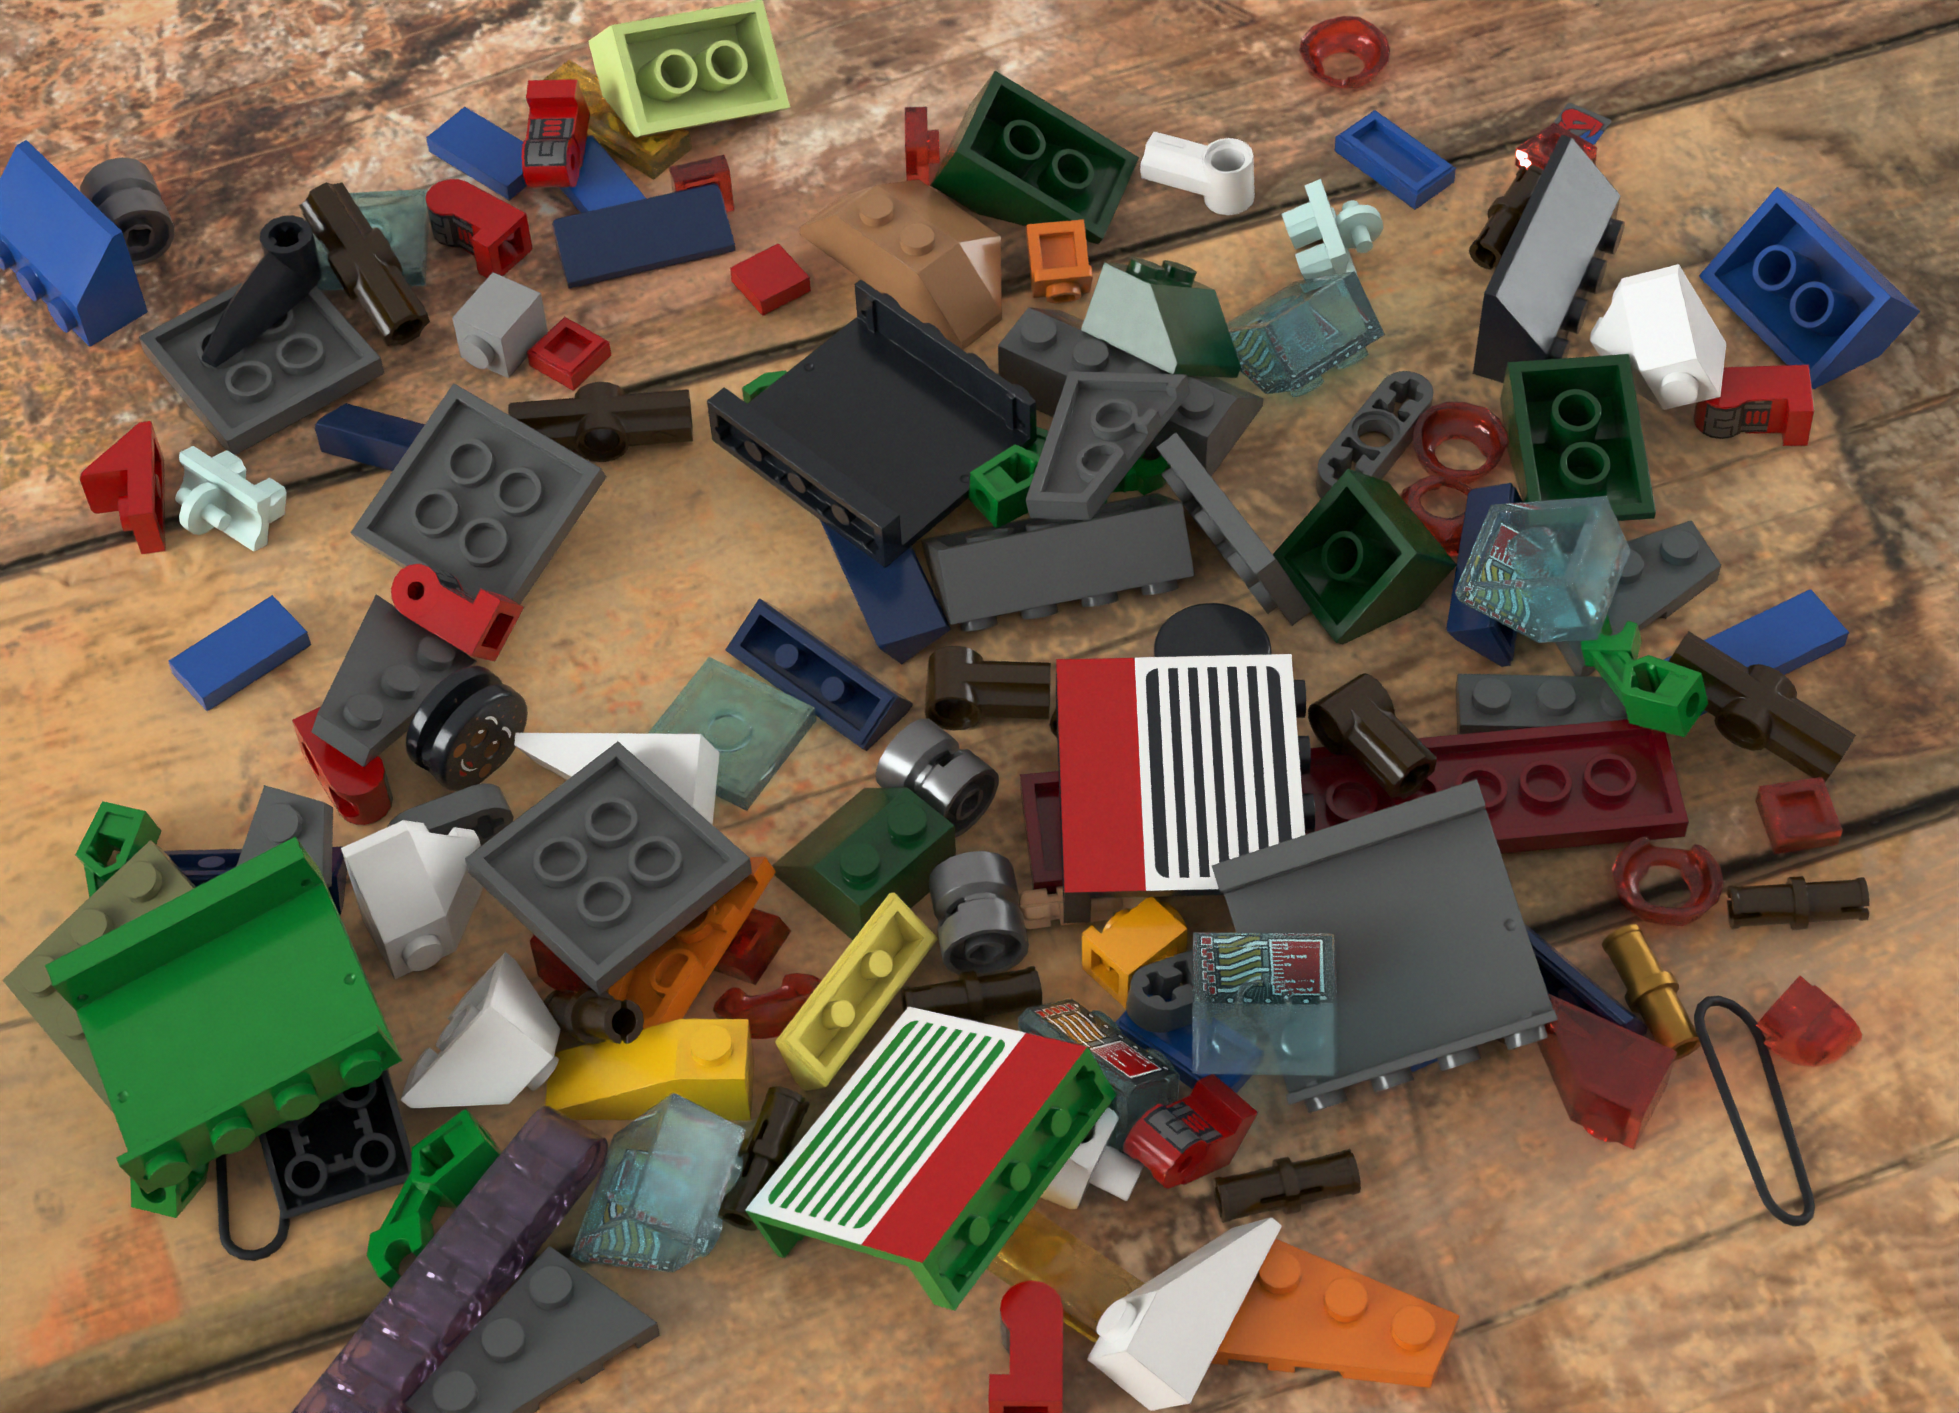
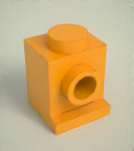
(1130, 942)

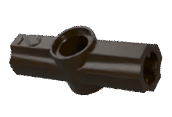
(364, 264)
(607, 420)
(1760, 710)

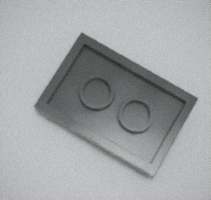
(1230, 532)

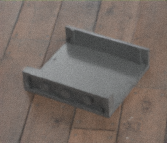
(1421, 932)

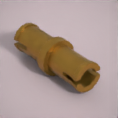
(1651, 990)

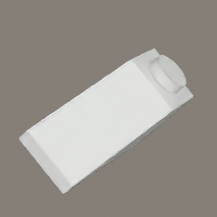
(680, 760)
(1170, 1328)

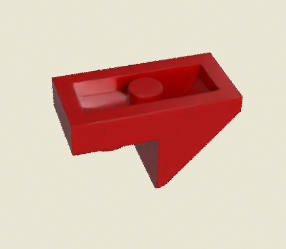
(131, 482)

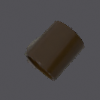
(966, 688)
(1364, 724)

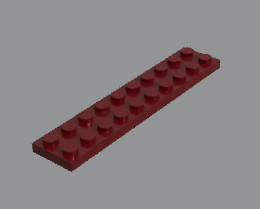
(1537, 784)

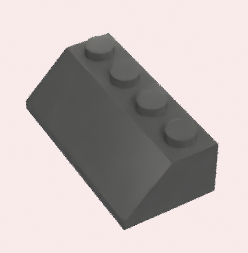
(1051, 343)
(1054, 561)

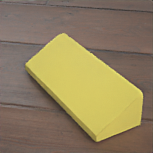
(854, 993)

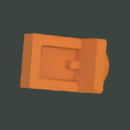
(1058, 260)

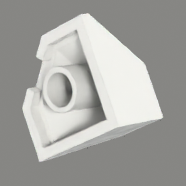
(1668, 336)
(414, 891)
(492, 1046)

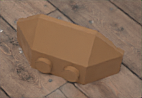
(919, 252)

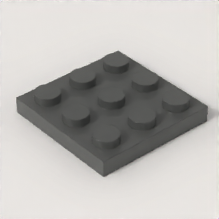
(274, 380)
(479, 498)
(608, 867)

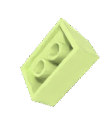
(690, 68)

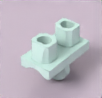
(1316, 220)
(221, 497)

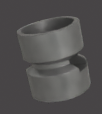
(132, 201)
(939, 773)
(978, 913)

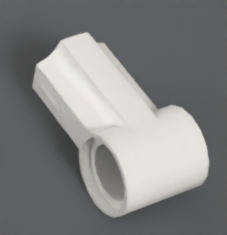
(1217, 171)

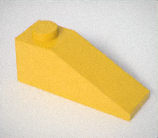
(692, 1057)

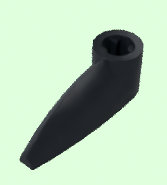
(271, 288)

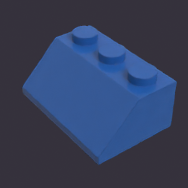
(65, 249)
(1807, 290)

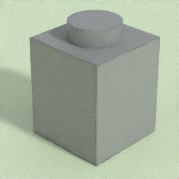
(500, 325)

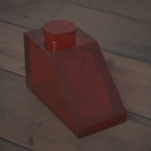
(1605, 1073)

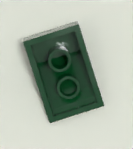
(1032, 162)
(1577, 432)

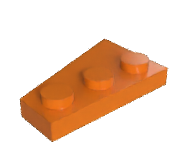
(677, 971)
(1336, 1320)

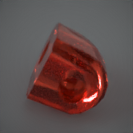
(1809, 1027)

